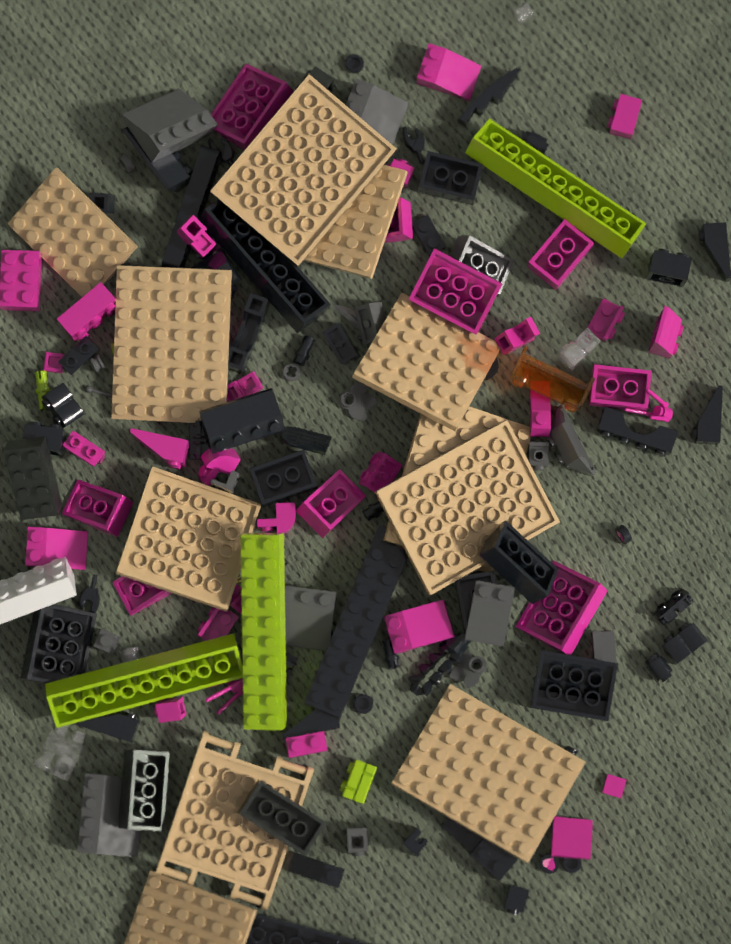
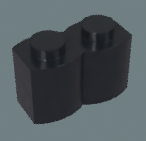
(62, 405)
(683, 643)

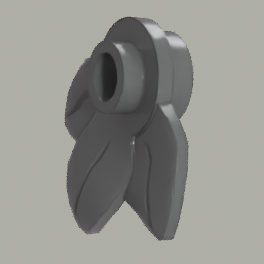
(360, 401)
(465, 672)

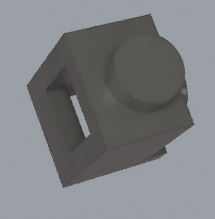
(538, 447)
(107, 641)
(354, 833)

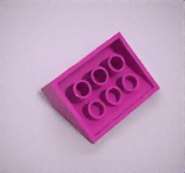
(249, 105)
(455, 291)
(565, 612)

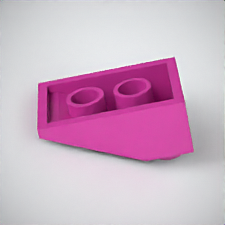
(448, 72)
(401, 223)
(665, 334)
(169, 449)
(330, 503)
(98, 507)
(52, 543)
(138, 595)
(419, 626)

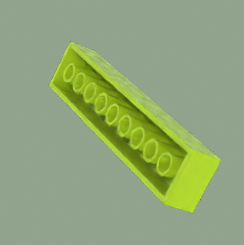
(555, 188)
(263, 631)
(144, 680)

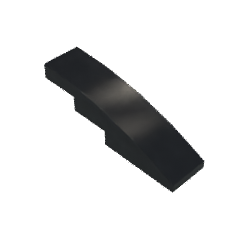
(494, 93)

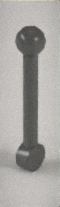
(89, 389)

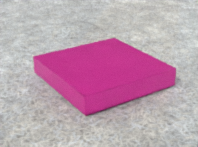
(571, 838)

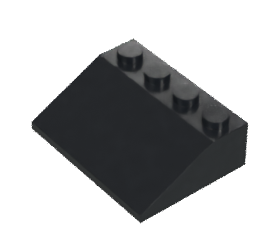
(58, 644)
(574, 685)

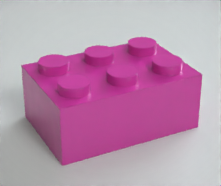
(560, 254)
(20, 280)
(88, 312)
(620, 387)

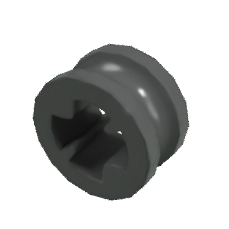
(97, 363)
(297, 373)

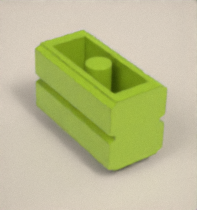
(359, 781)

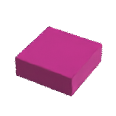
(51, 362)
(614, 786)

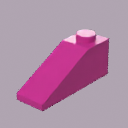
(539, 415)

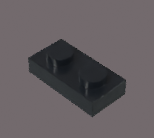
(428, 235)
(462, 834)

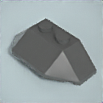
(568, 444)

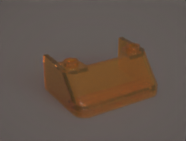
(550, 382)

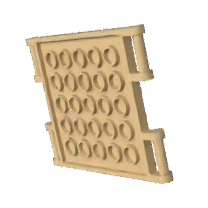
(214, 837)

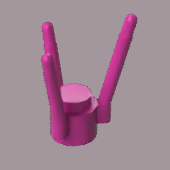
(660, 412)
(234, 686)

